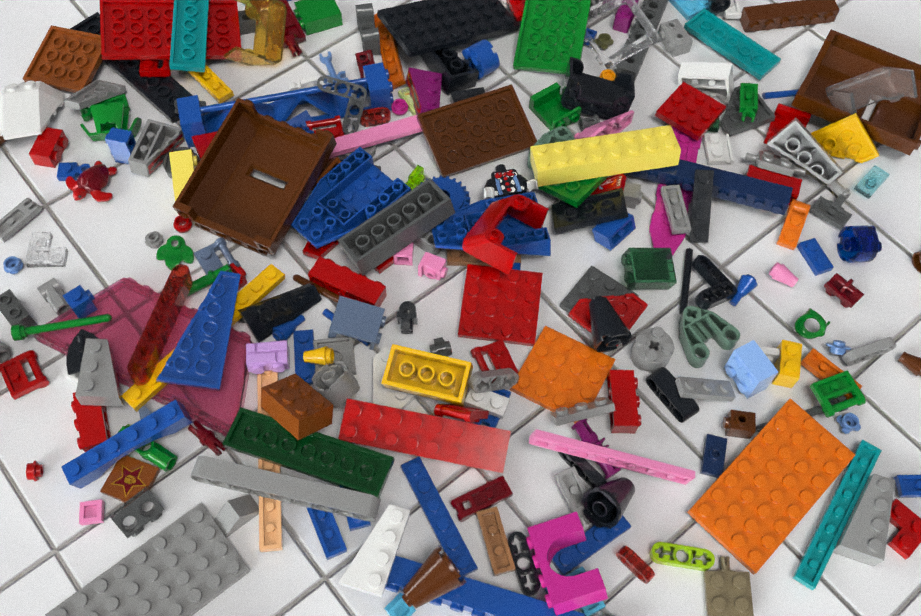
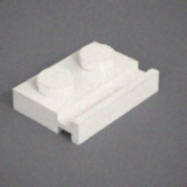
(718, 149)

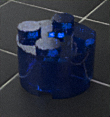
(858, 244)

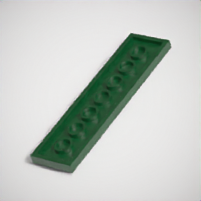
(312, 455)

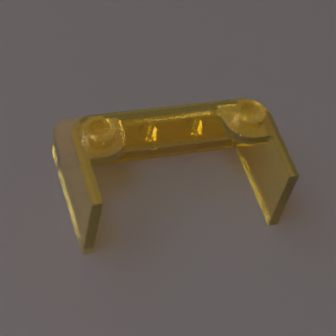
(269, 33)

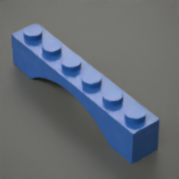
(97, 460)

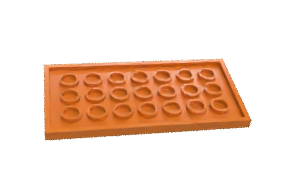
(771, 485)

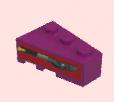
(424, 89)

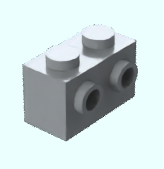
(675, 38)

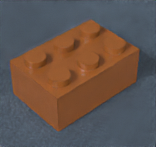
(296, 406)

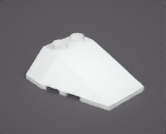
(27, 108)

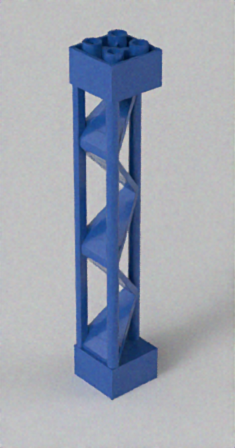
(375, 82)

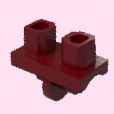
(364, 58)
(844, 290)

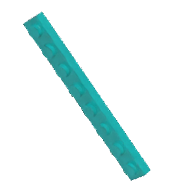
(836, 515)

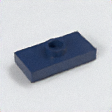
(713, 455)

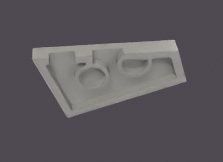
(94, 93)

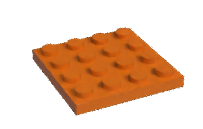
(562, 372)

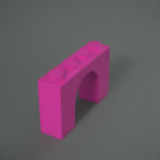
(565, 592)

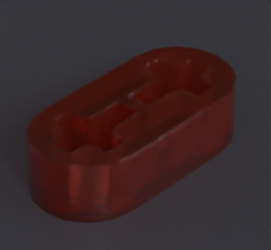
(375, 117)
(635, 564)

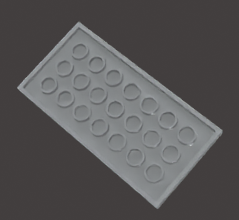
(165, 576)

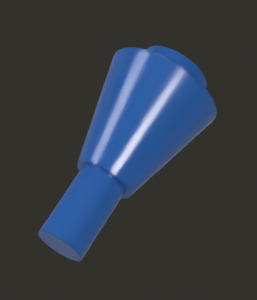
(745, 285)
(285, 330)

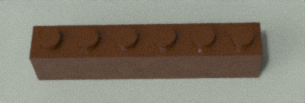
(788, 14)

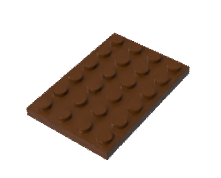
(476, 131)

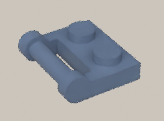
(208, 258)

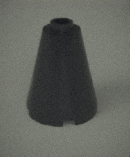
(606, 326)
(608, 502)

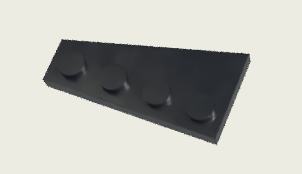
(278, 310)

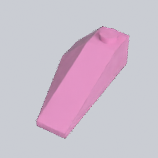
(609, 126)

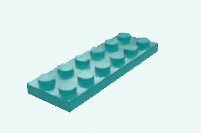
(189, 35)
(732, 44)

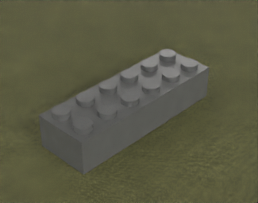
(396, 226)

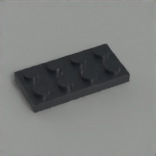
(592, 211)

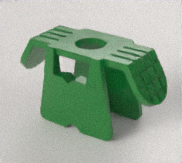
(108, 117)

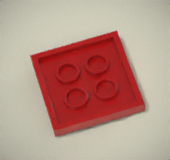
(690, 111)

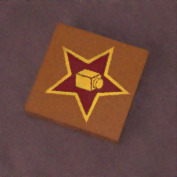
(129, 478)

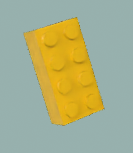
(427, 375)

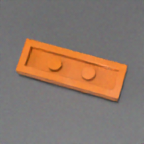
(822, 367)

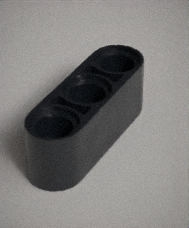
(665, 388)

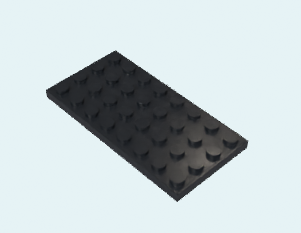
(443, 24)

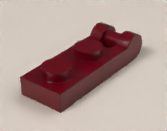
(482, 498)

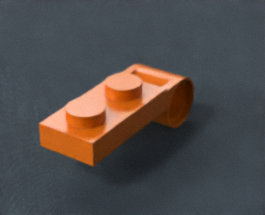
(793, 224)

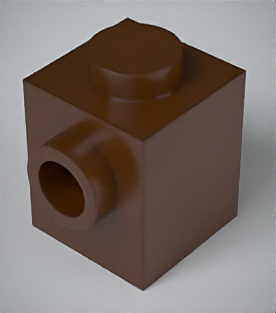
(740, 424)

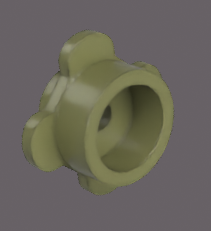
(604, 40)

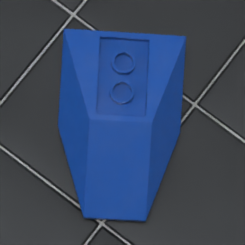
(346, 199)
(516, 234)

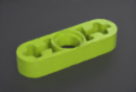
(698, 552)

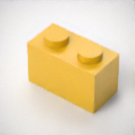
(788, 364)

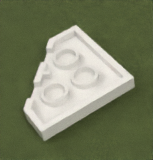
(383, 395)

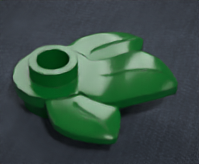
(175, 255)

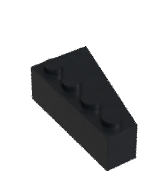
(455, 72)

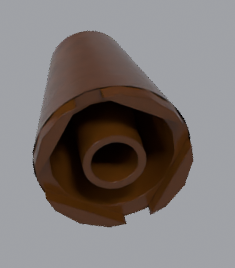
(433, 579)

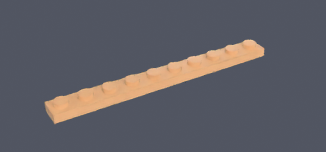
(269, 509)

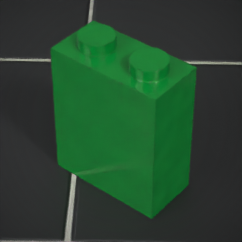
(317, 15)

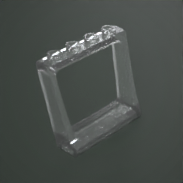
(649, 39)

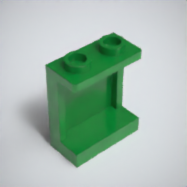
(548, 108)

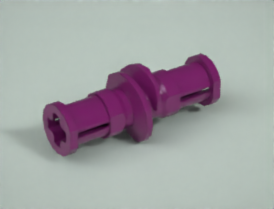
(587, 435)

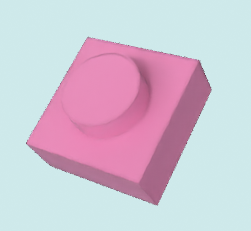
(91, 512)

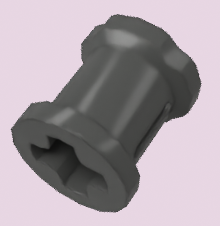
(587, 122)

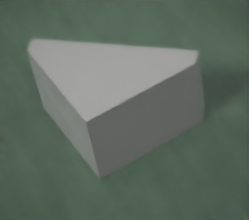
(236, 514)

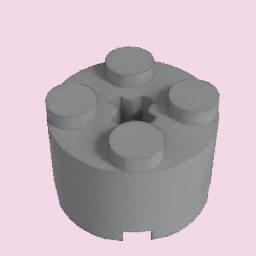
(652, 349)
(335, 383)

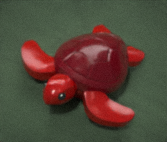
(91, 182)

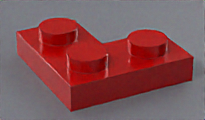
(909, 531)

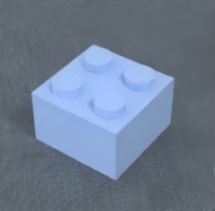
(750, 369)

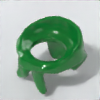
(800, 325)

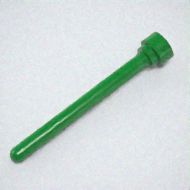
(19, 331)

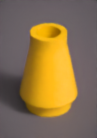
(319, 356)

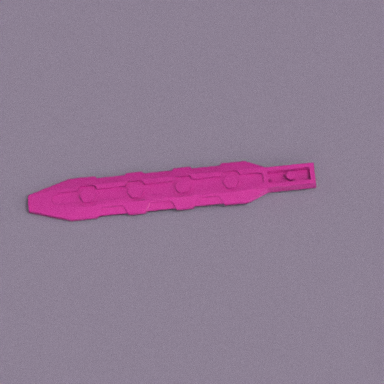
(659, 226)

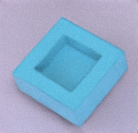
(398, 607)

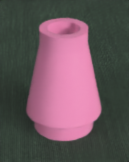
(783, 274)

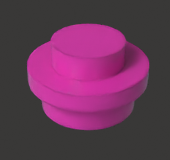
(399, 107)

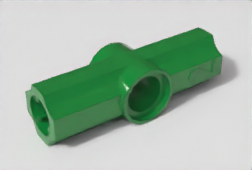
(156, 454)

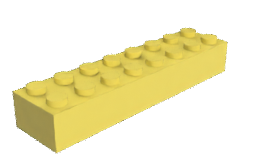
(604, 155)

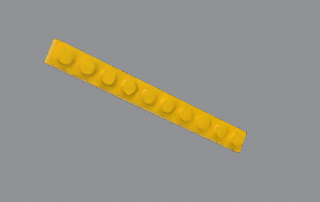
(251, 294)

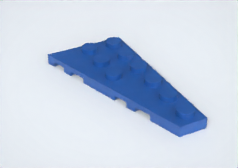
(204, 344)

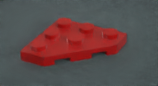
(627, 306)

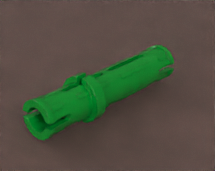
(207, 280)

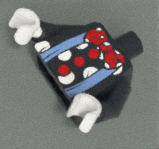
(507, 182)

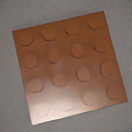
(66, 59)

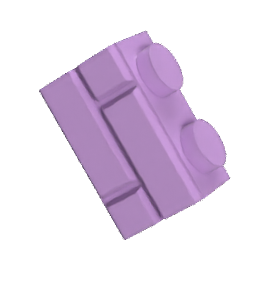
(267, 356)

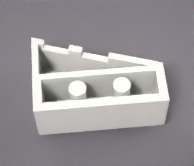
(708, 78)

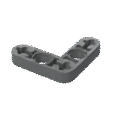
(352, 99)

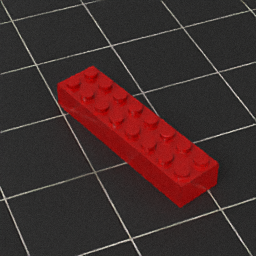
(425, 435)

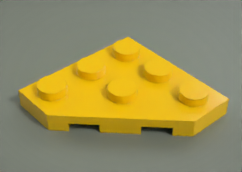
(847, 140)

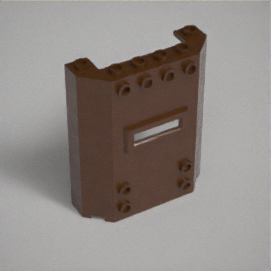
(845, 57)
(241, 207)

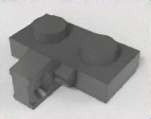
(831, 211)

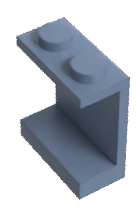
(357, 321)

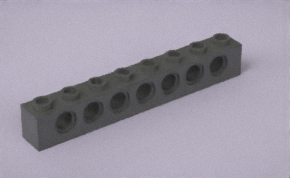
(654, 11)

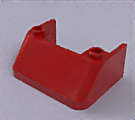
(485, 239)

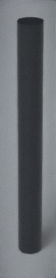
(686, 280)

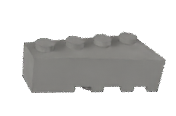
(805, 151)
(868, 525)

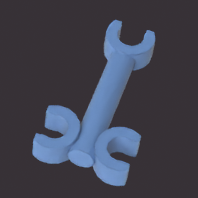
(327, 61)

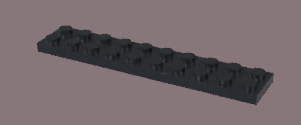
(156, 90)

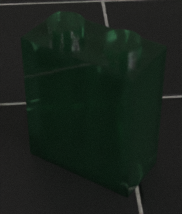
(648, 268)

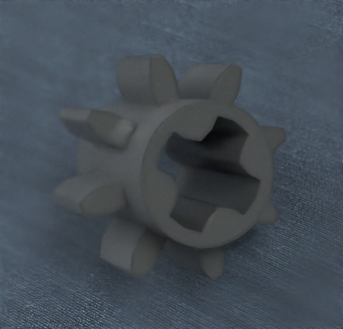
(441, 347)

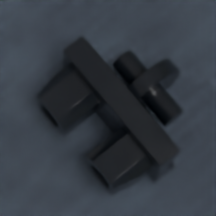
(407, 317)

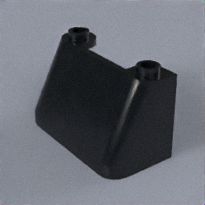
(596, 94)

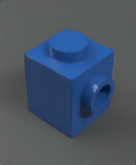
(80, 301)

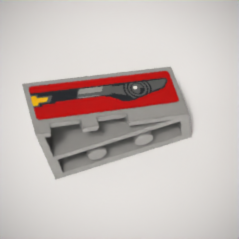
(153, 145)
(98, 375)

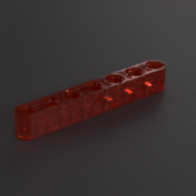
(160, 325)

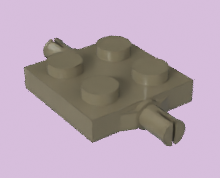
(728, 591)

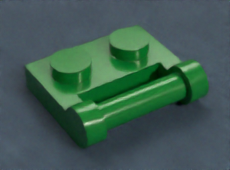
(835, 387)

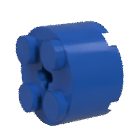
(482, 58)

